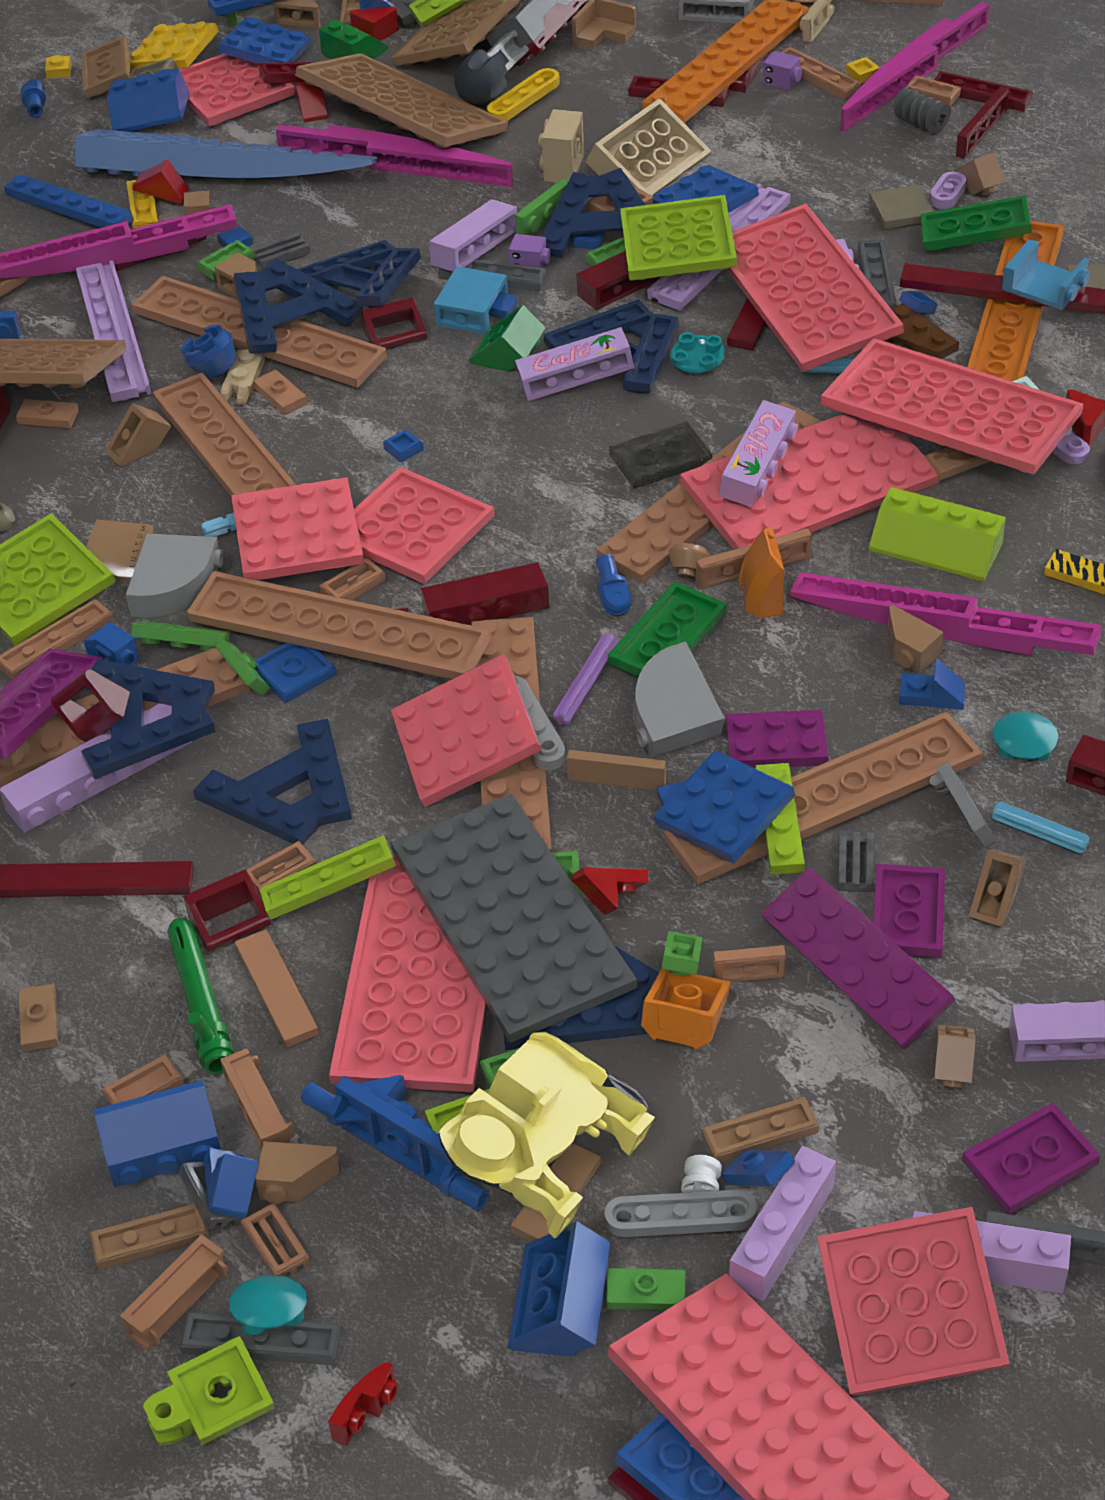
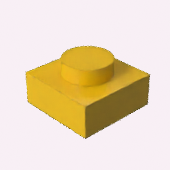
(58, 66)
(861, 69)

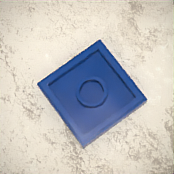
(294, 670)

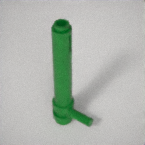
(209, 1034)

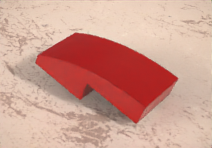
(366, 1396)

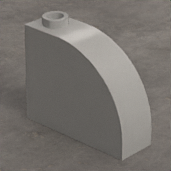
(714, 10)
(171, 573)
(674, 703)

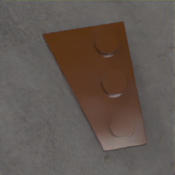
(922, 334)

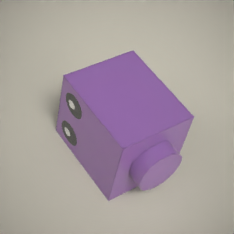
(781, 70)
(529, 251)

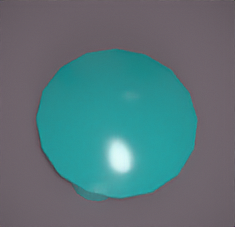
(697, 352)
(1025, 736)
(268, 1303)

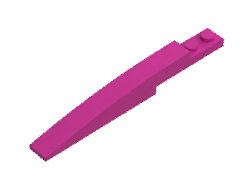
(915, 59)
(400, 153)
(115, 244)
(951, 613)

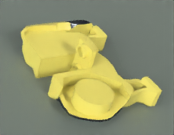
(531, 1119)

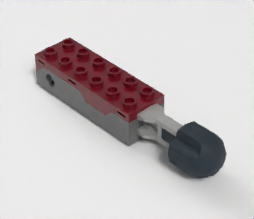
(516, 37)

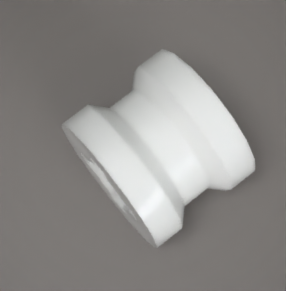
(701, 1174)

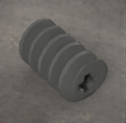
(921, 111)

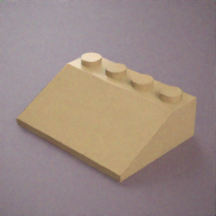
(649, 149)

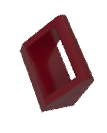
(390, 314)
(105, 713)
(221, 898)

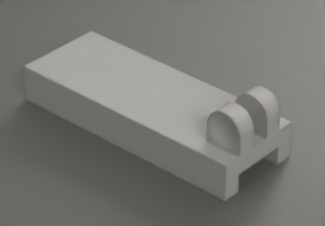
(947, 780)

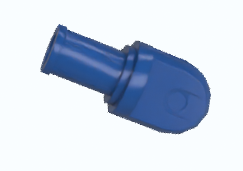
(33, 97)
(612, 587)

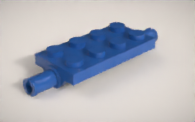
(395, 1135)

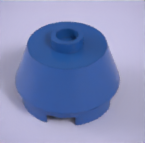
(211, 352)

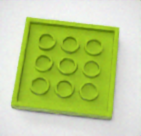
(678, 237)
(45, 577)

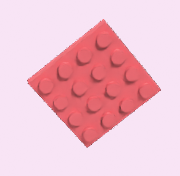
(229, 88)
(417, 524)
(297, 529)
(465, 730)
(912, 1301)

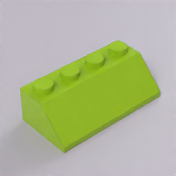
(937, 534)

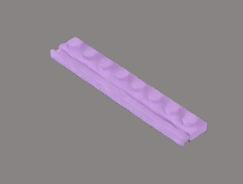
(680, 289)
(112, 321)

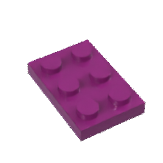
(777, 738)
(911, 907)
(1030, 1158)

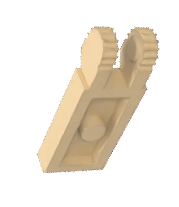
(816, 19)
(241, 376)

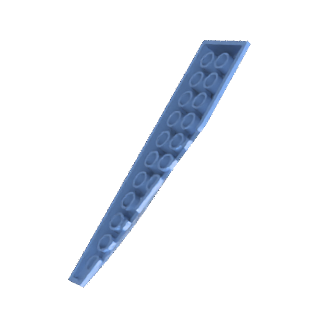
(207, 158)

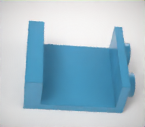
(1042, 281)
(467, 299)

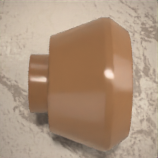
(684, 557)

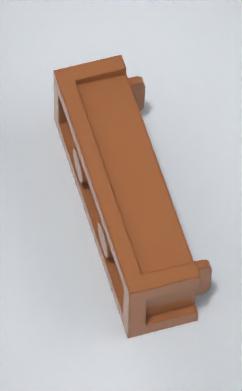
(254, 1099)
(173, 1292)

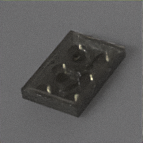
(660, 454)

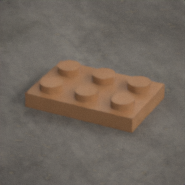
(104, 66)

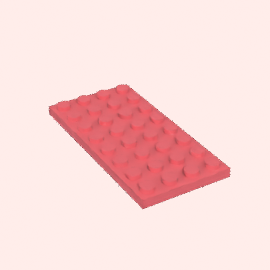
(809, 289)
(953, 405)
(823, 479)
(407, 997)
(763, 1405)

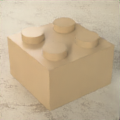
(561, 145)

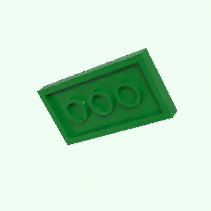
(975, 223)
(673, 619)

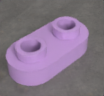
(948, 190)
(1072, 449)

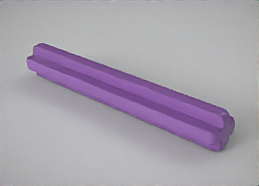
(584, 680)

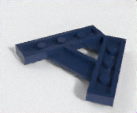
(569, 213)
(350, 272)
(308, 298)
(656, 334)
(133, 740)
(255, 795)
(607, 1020)

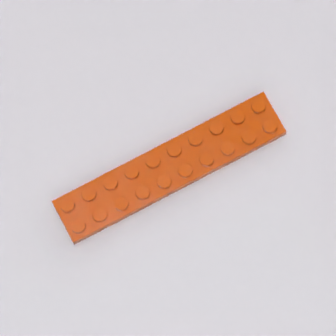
(728, 57)
(1011, 327)

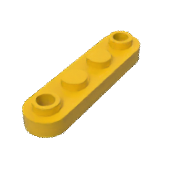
(524, 94)

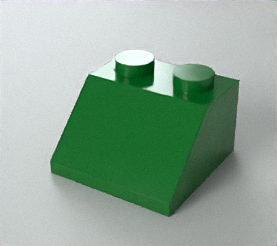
(343, 40)
(508, 340)

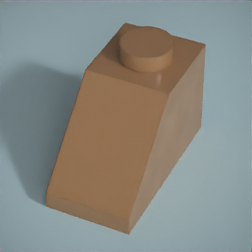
(297, 13)
(982, 174)
(225, 271)
(137, 435)
(912, 641)
(997, 887)
(954, 1055)
(294, 1170)

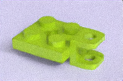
(189, 1403)

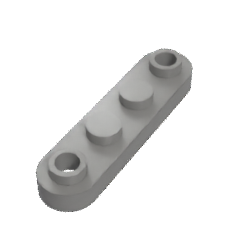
(546, 734)
(680, 1213)

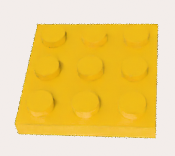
(178, 41)

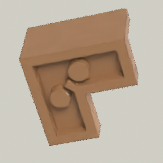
(603, 20)

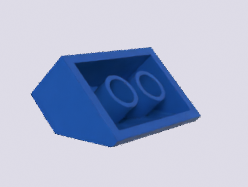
(147, 100)
(156, 1132)
(560, 1293)

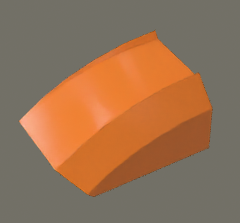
(763, 577)
(684, 1008)

